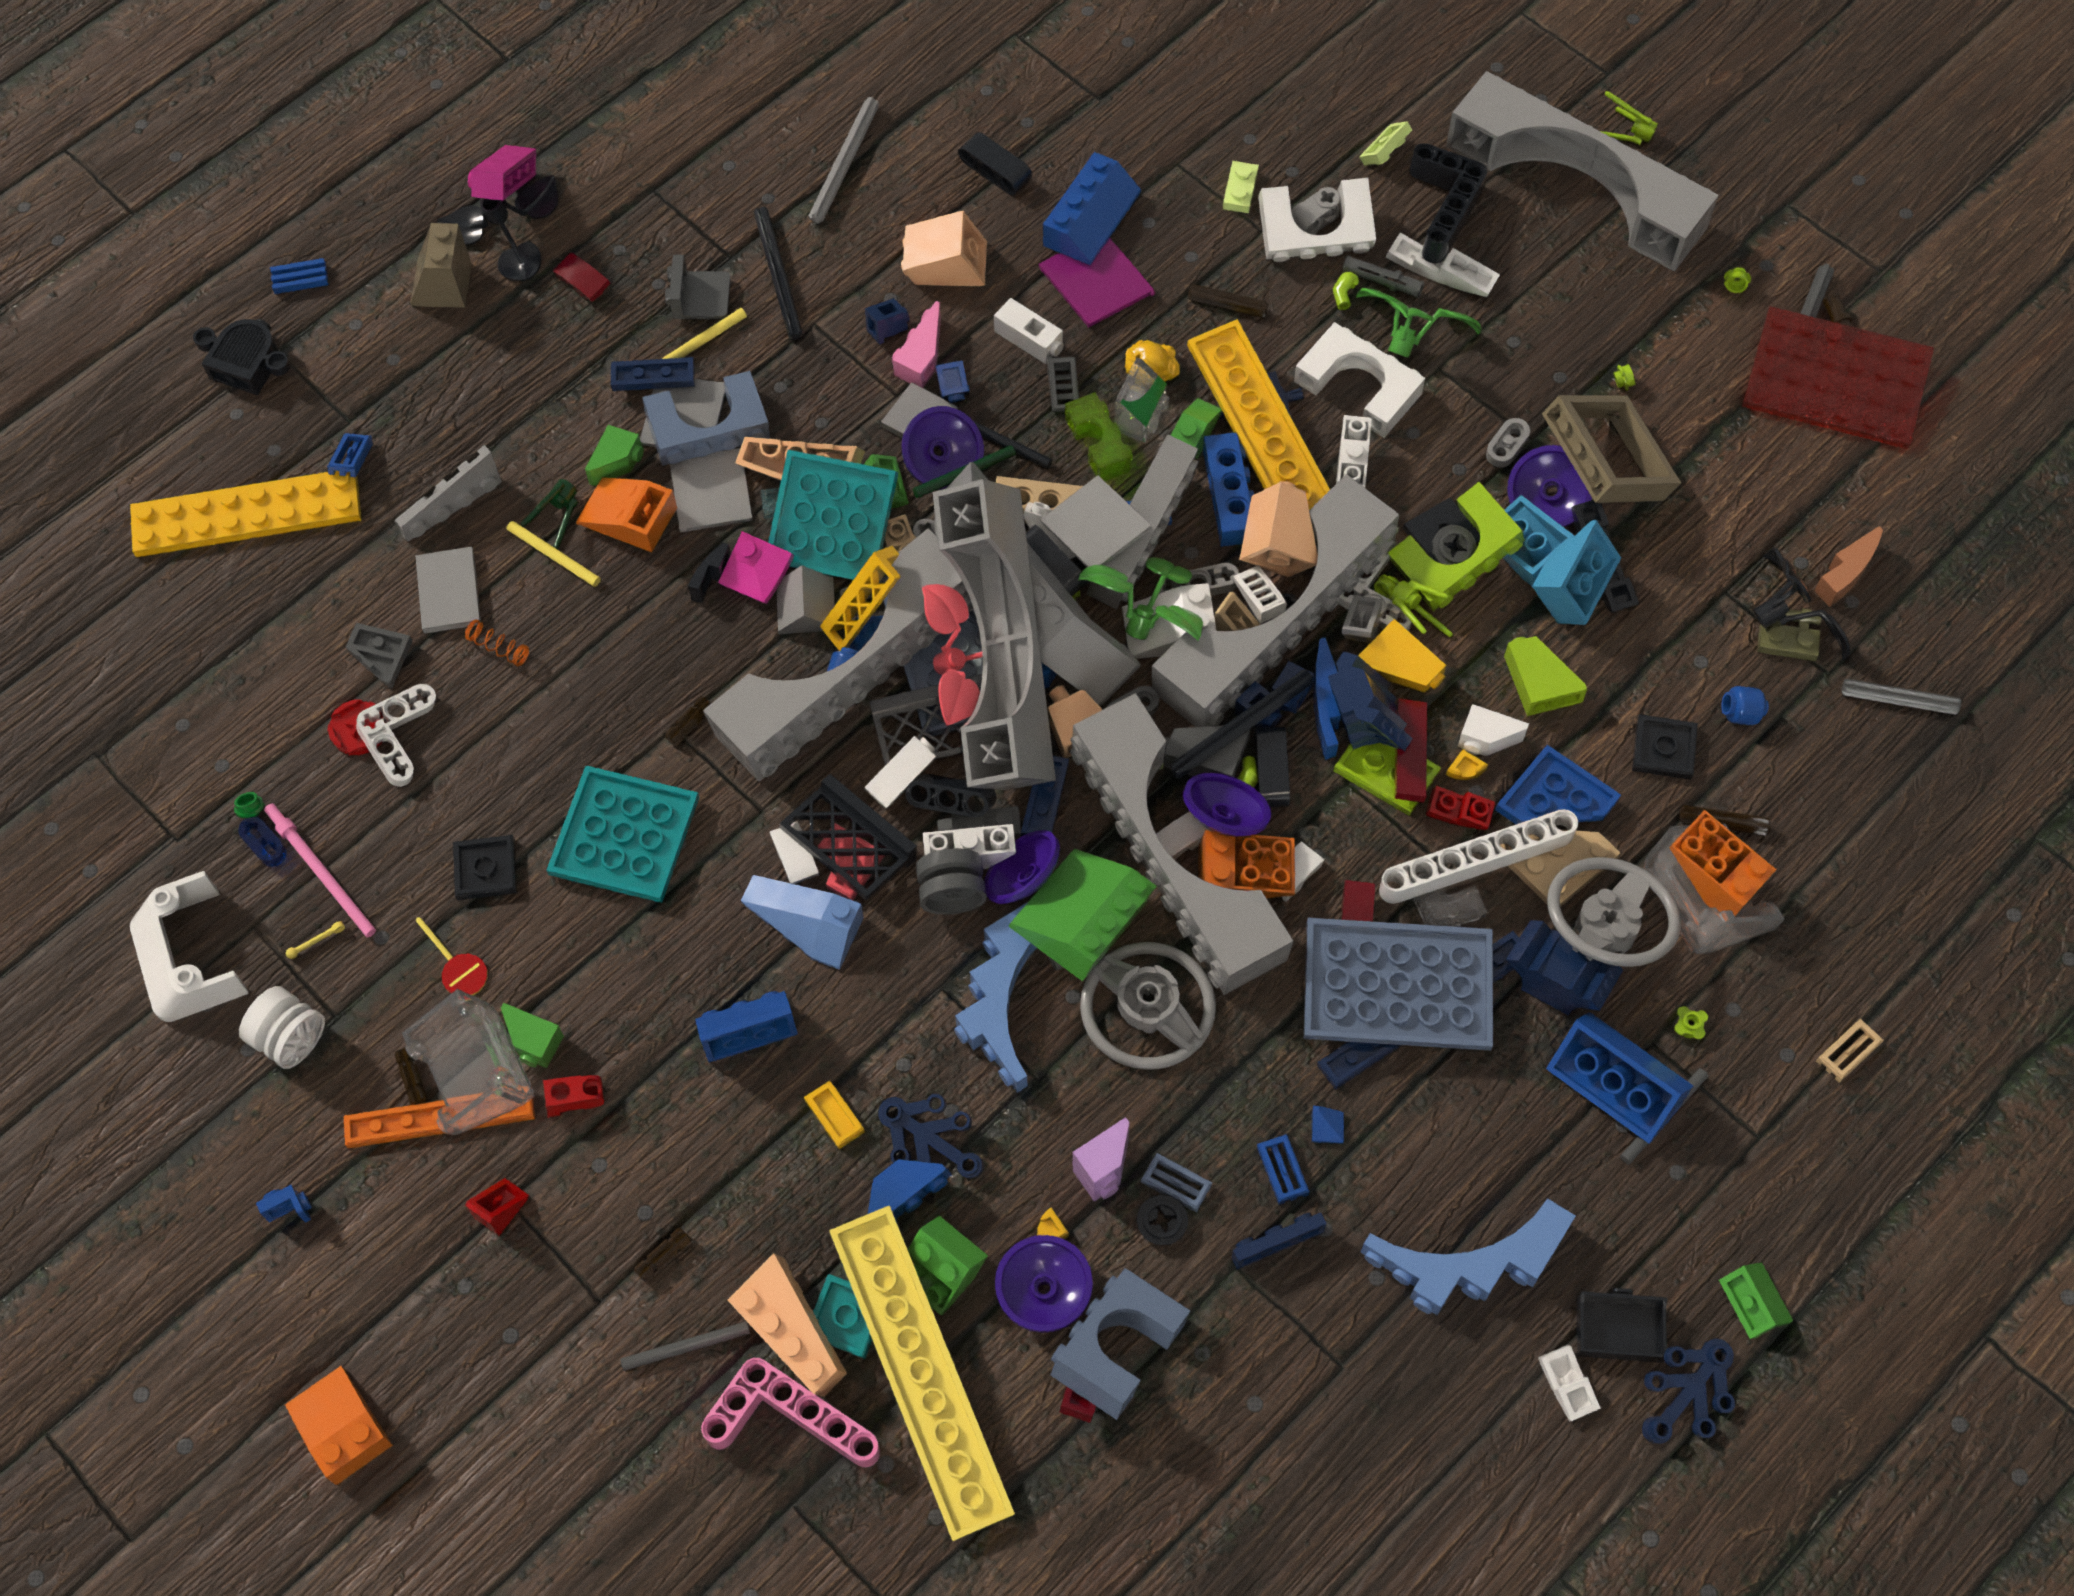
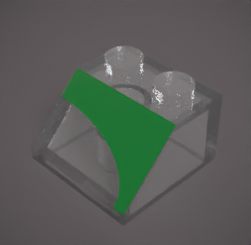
(1140, 402)

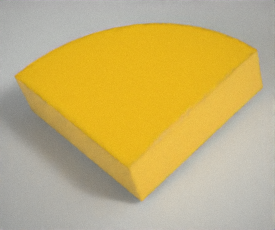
(1466, 767)
(1051, 1225)

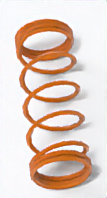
(515, 657)

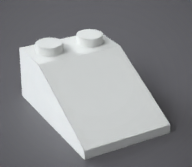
(1164, 633)

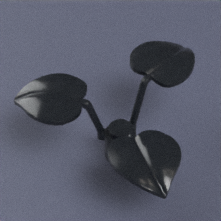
(536, 200)
(1776, 607)

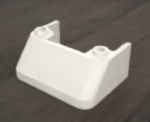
(177, 990)

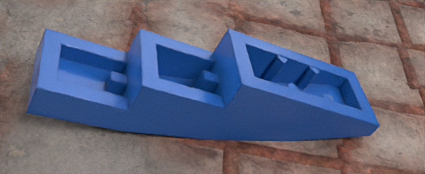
(1325, 705)

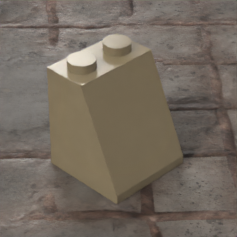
(442, 269)

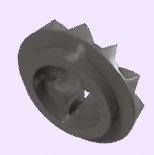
(1464, 541)

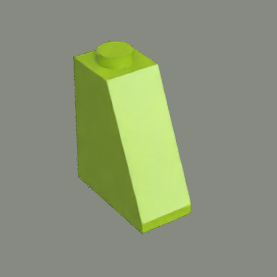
(1542, 677)

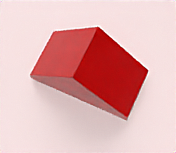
(497, 1205)

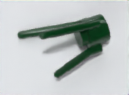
(560, 496)

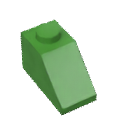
(1196, 423)
(614, 455)
(532, 1036)

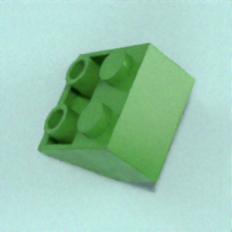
(944, 1262)

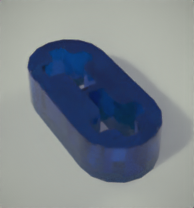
(257, 845)

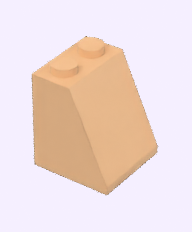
(945, 252)
(1280, 531)

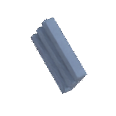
(1183, 1172)

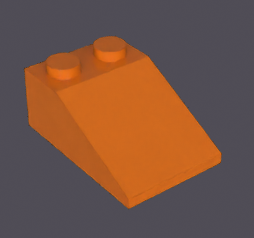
(337, 1426)

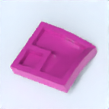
(755, 568)

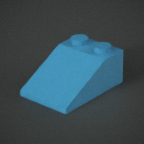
(1541, 535)
(1577, 575)

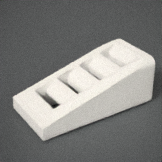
(1265, 612)

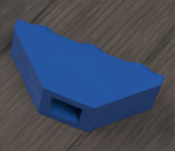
(905, 1185)

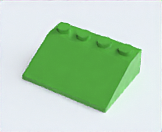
(1083, 910)

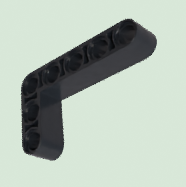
(1464, 181)

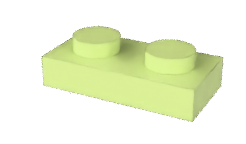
(1386, 142)
(1240, 187)

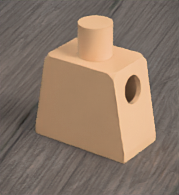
(1066, 712)

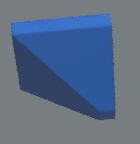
(1327, 1125)

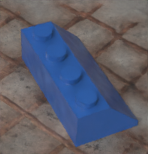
(1090, 209)
(1619, 1077)

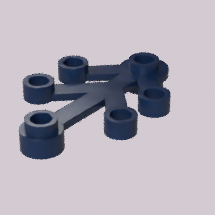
(926, 1132)
(1693, 1388)

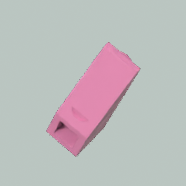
(919, 354)

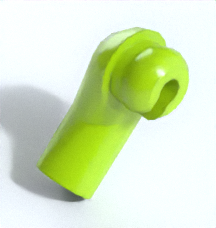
(1344, 283)
(1249, 771)

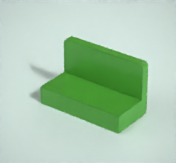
(1755, 1299)

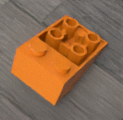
(629, 511)
(1248, 863)
(1720, 864)

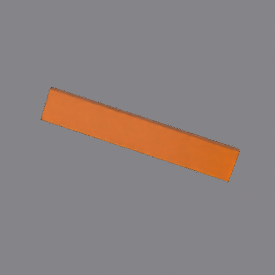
(412, 1122)

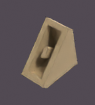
(1234, 615)

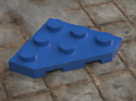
(1555, 785)

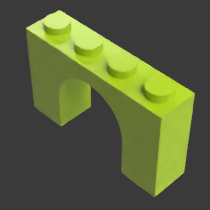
(1497, 538)

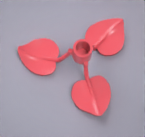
(944, 612)

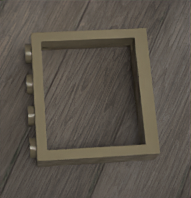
(1590, 463)

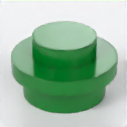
(248, 805)

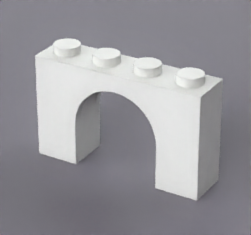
(1287, 240)
(1343, 350)

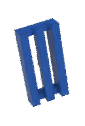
(299, 273)
(355, 455)
(1291, 1193)

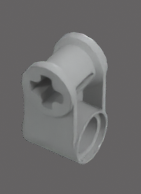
(1317, 210)

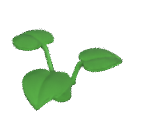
(1404, 337)
(1142, 617)

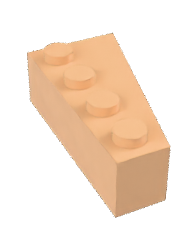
(769, 455)
(782, 1317)

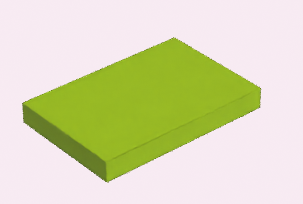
(1374, 771)

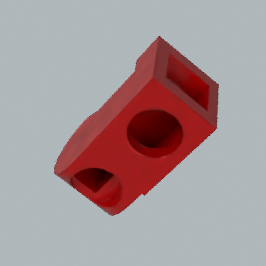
(573, 1093)

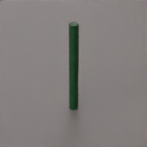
(948, 478)

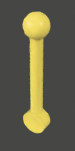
(337, 927)

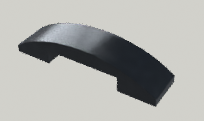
(1619, 591)

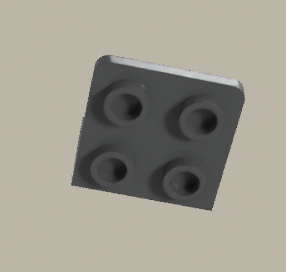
(697, 292)

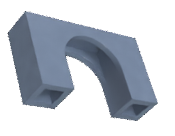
(680, 441)
(1127, 1303)

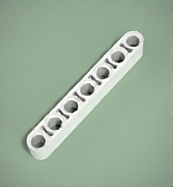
(1470, 867)

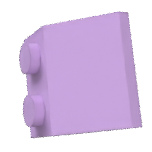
(1102, 1161)

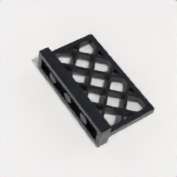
(910, 702)
(869, 825)

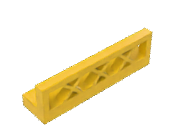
(856, 594)

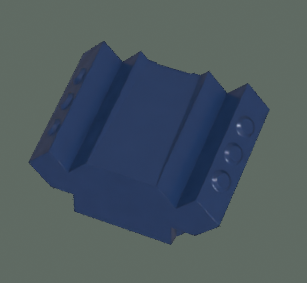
(1367, 705)
(1558, 973)

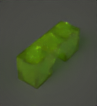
(1091, 419)

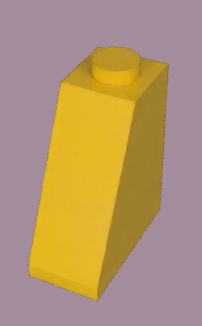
(1404, 659)

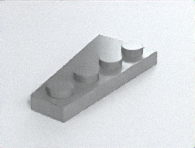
(451, 495)

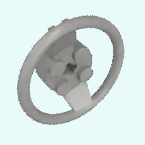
(1613, 918)
(1162, 1014)

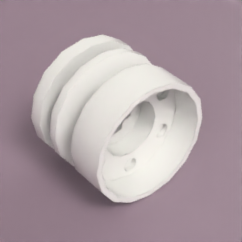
(281, 1027)

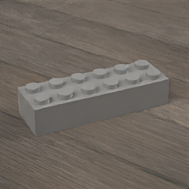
(1154, 501)

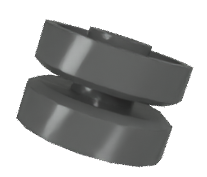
(951, 881)

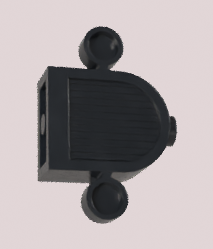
(241, 354)

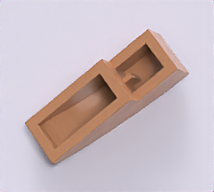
(1848, 567)

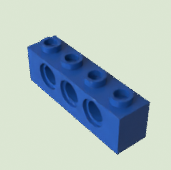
(1222, 450)

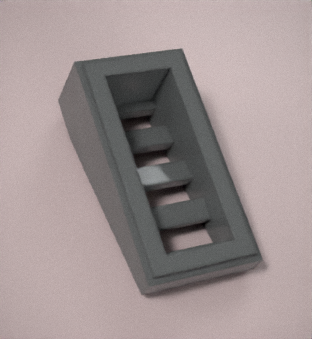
(1062, 364)

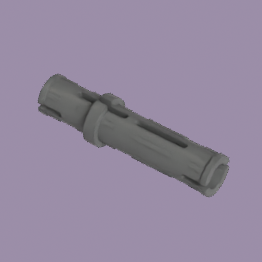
(1413, 287)

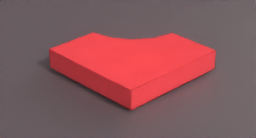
(835, 883)

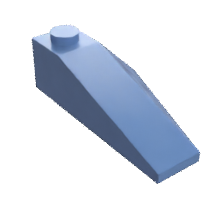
(808, 917)

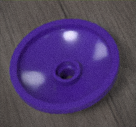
(941, 428)
(1545, 469)
(1226, 804)
(1024, 871)
(1037, 1263)

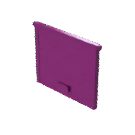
(1097, 288)

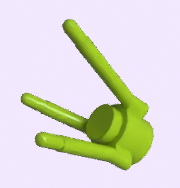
(1642, 127)
(1407, 596)

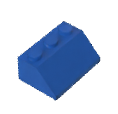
(746, 1026)

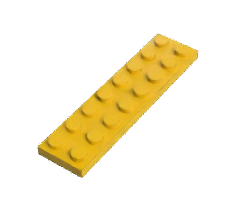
(1256, 410)
(244, 512)

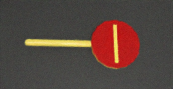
(460, 972)

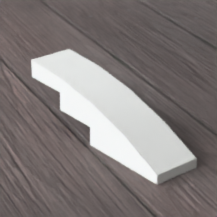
(1455, 271)

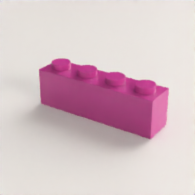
(502, 172)

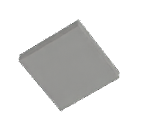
(908, 406)

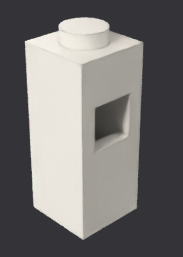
(1028, 331)
(901, 771)

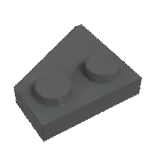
(379, 651)

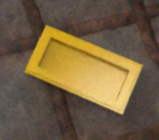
(834, 1114)

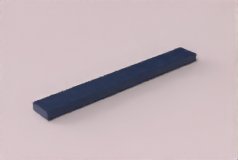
(1357, 1056)

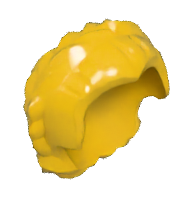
(1158, 357)

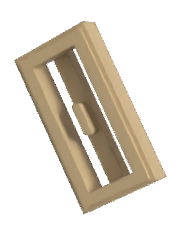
(1832, 1067)

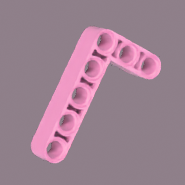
(791, 1408)

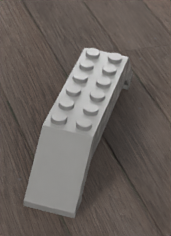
(1066, 635)

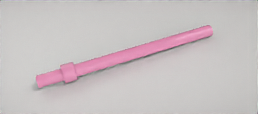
(287, 830)

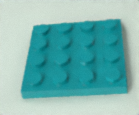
(832, 513)
(623, 834)

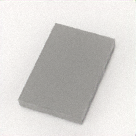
(447, 589)

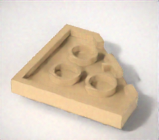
(1541, 869)

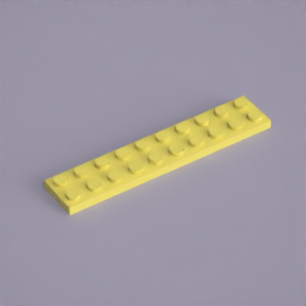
(921, 1374)

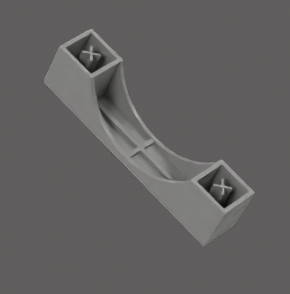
(1508, 126)
(986, 543)
(1210, 674)
(772, 719)
(1229, 928)

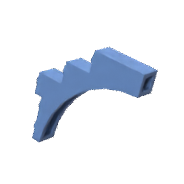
(993, 983)
(1476, 1271)

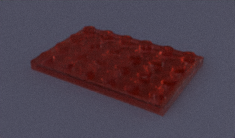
(1838, 377)

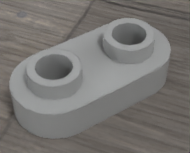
(1506, 444)

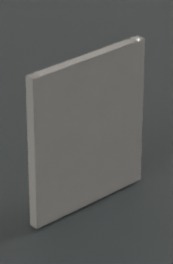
(695, 406)
(710, 491)
(1096, 523)

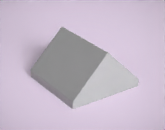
(804, 601)

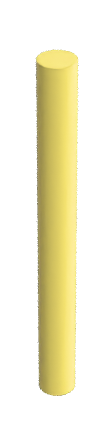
(707, 335)
(553, 554)

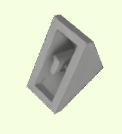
(1362, 619)

